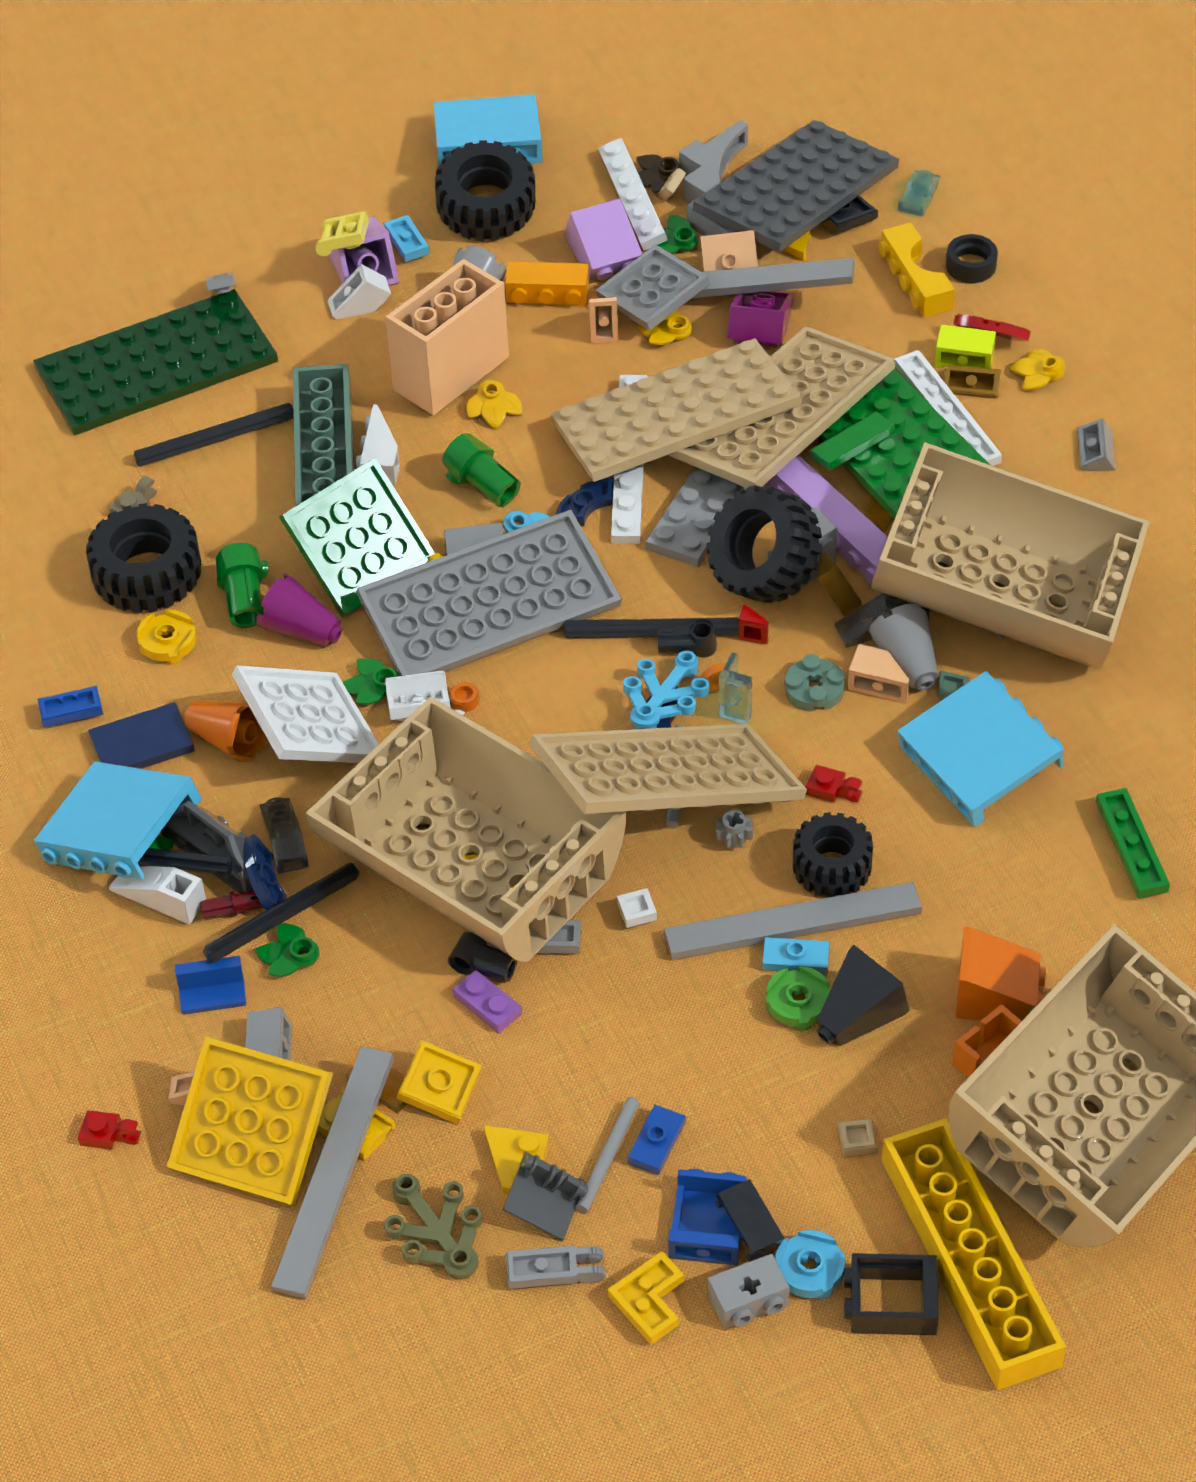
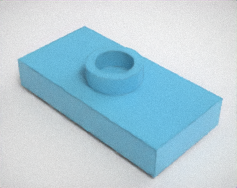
(792, 953)

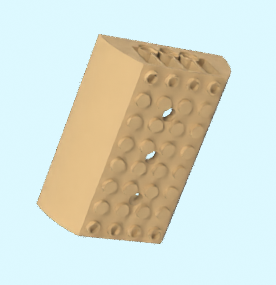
(1015, 534)
(480, 801)
(1025, 1106)

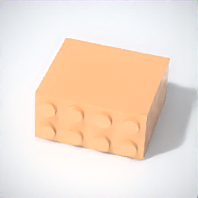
(447, 336)

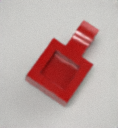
(831, 783)
(104, 1128)

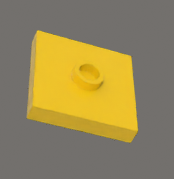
(439, 1082)

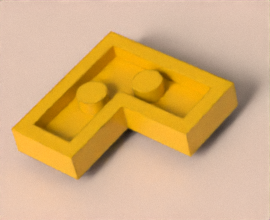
(641, 1293)

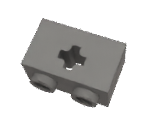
(748, 1292)

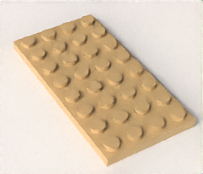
(828, 377)
(675, 409)
(666, 768)

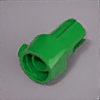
(473, 463)
(240, 577)

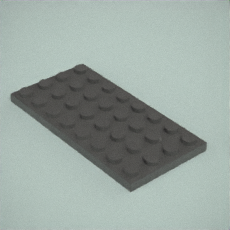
(796, 185)

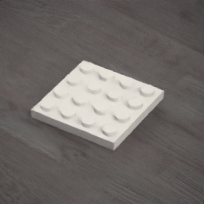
(306, 714)

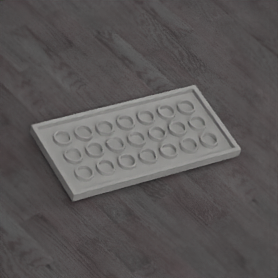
(489, 596)

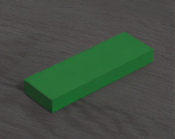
(852, 441)

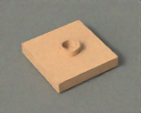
(729, 251)

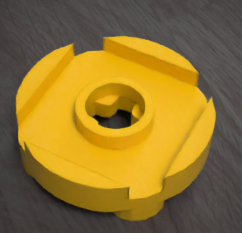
(167, 649)

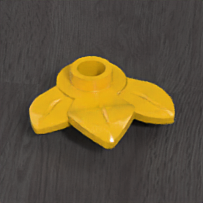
(671, 328)
(1039, 369)
(493, 406)

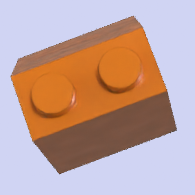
(997, 974)

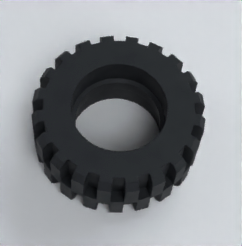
(485, 165)
(793, 552)
(149, 583)

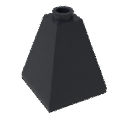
(860, 1000)

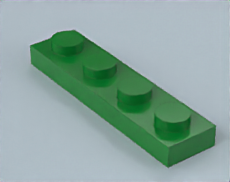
(1132, 843)

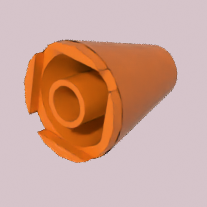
(227, 726)

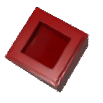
(752, 626)

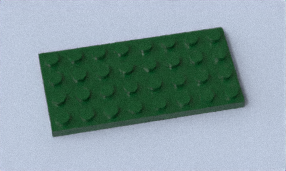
(154, 361)

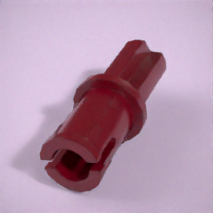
(230, 904)

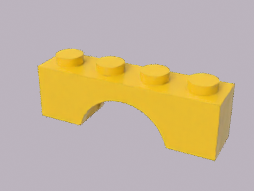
(928, 290)

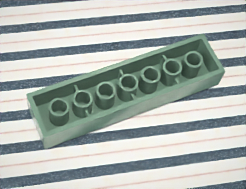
(321, 428)

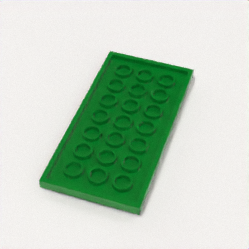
(890, 463)

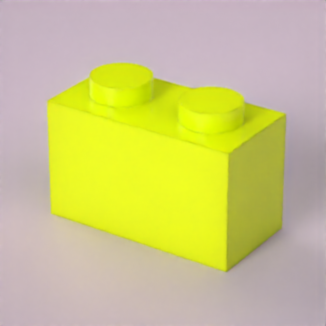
(964, 347)

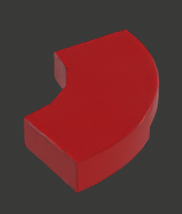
(1002, 329)

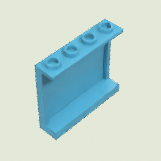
(499, 119)
(979, 745)
(113, 818)

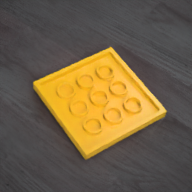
(250, 1120)

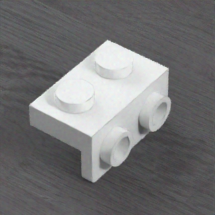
(411, 691)

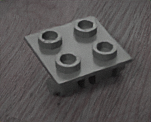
(544, 1196)

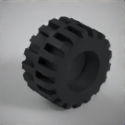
(834, 835)

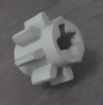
(733, 829)

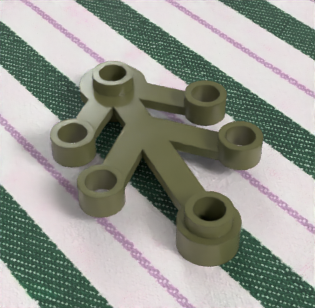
(436, 1230)

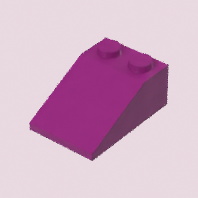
(760, 317)

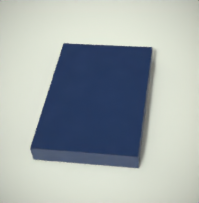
(143, 738)

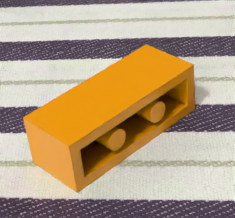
(547, 283)

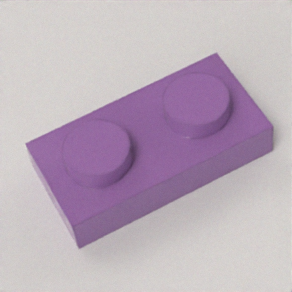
(487, 1001)

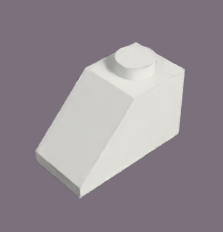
(359, 294)

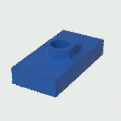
(70, 706)
(656, 1139)

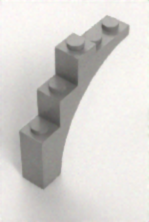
(704, 170)

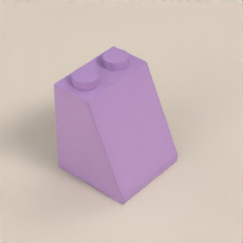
(602, 238)
(373, 253)

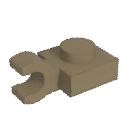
(140, 496)

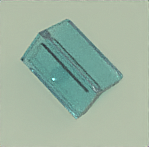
(735, 693)

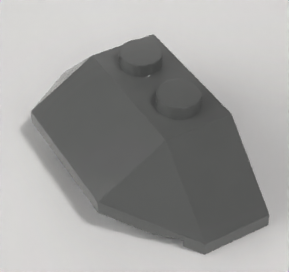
(201, 832)

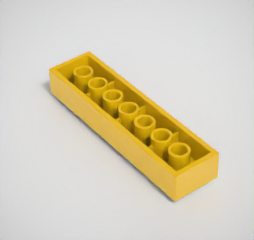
(973, 1255)

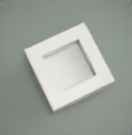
(636, 908)

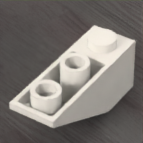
(379, 444)
(165, 891)

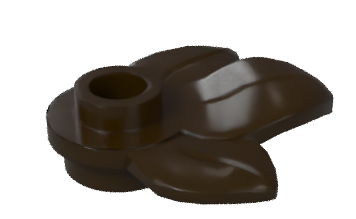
(656, 170)

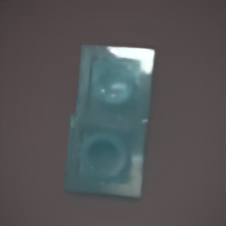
(919, 192)

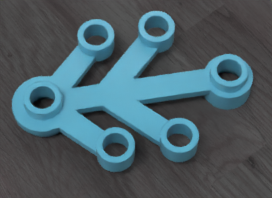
(648, 715)

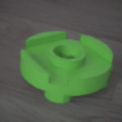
(792, 1012)

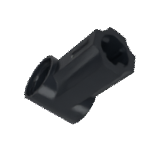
(696, 637)
(474, 954)

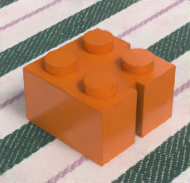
(989, 1036)

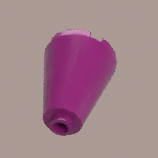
(298, 614)

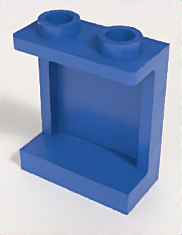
(699, 1227)

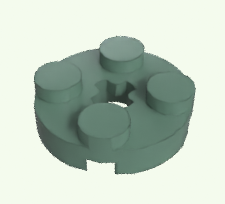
(814, 670)

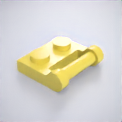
(349, 232)

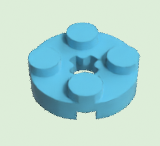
(827, 1255)

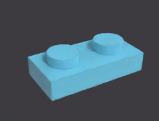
(407, 238)

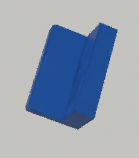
(211, 985)

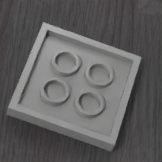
(653, 286)

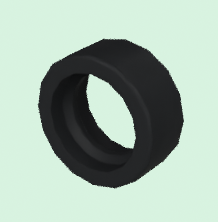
(974, 245)

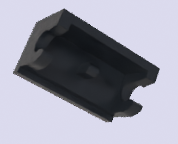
(751, 1219)

